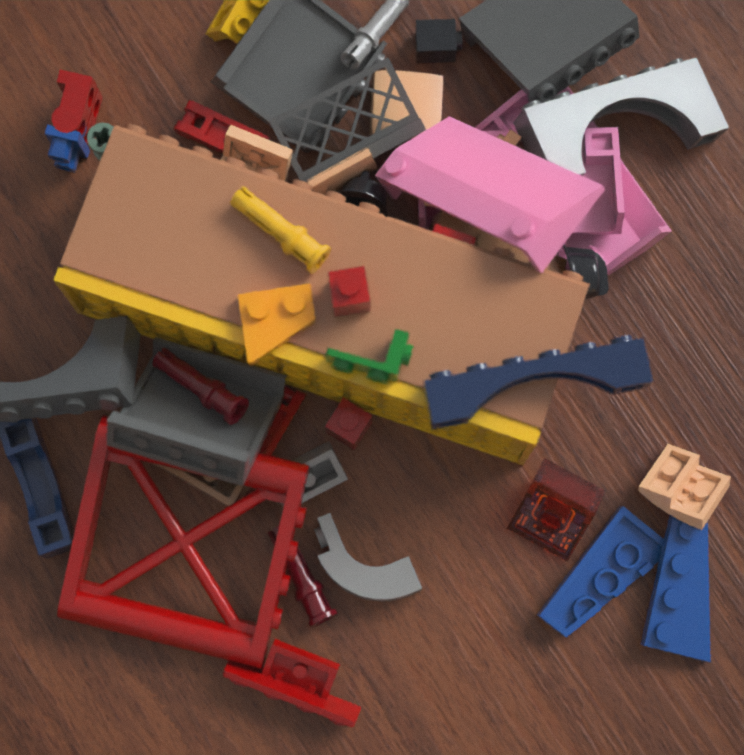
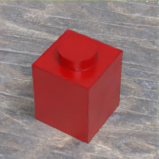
(349, 291)
(348, 424)

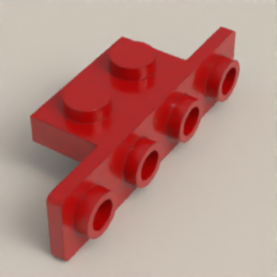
(297, 679)

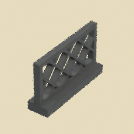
(377, 143)

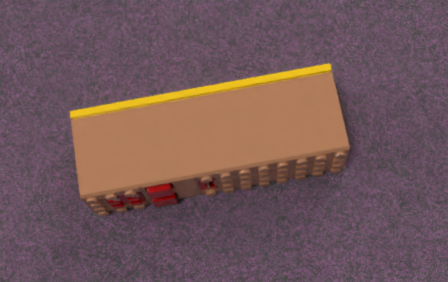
(176, 255)

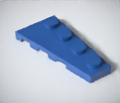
(609, 565)
(680, 595)

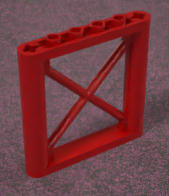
(235, 639)

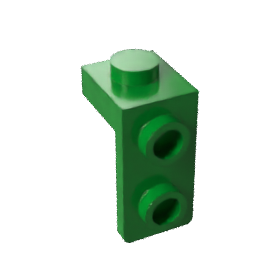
(398, 354)

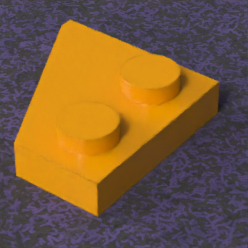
(274, 317)

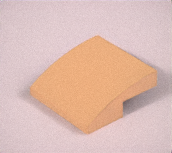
(423, 91)
(257, 152)
(337, 175)
(684, 487)

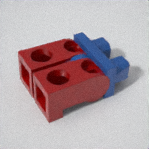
(73, 119)

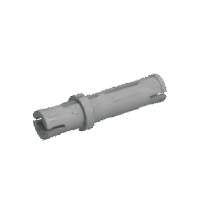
(368, 37)

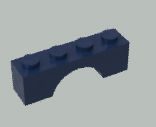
(44, 500)

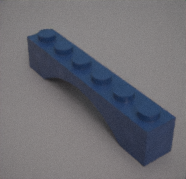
(611, 367)

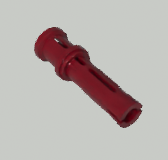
(211, 392)
(308, 590)

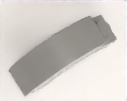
(364, 581)

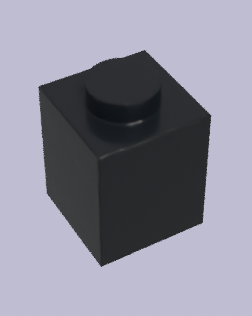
(437, 41)

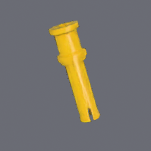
(292, 239)

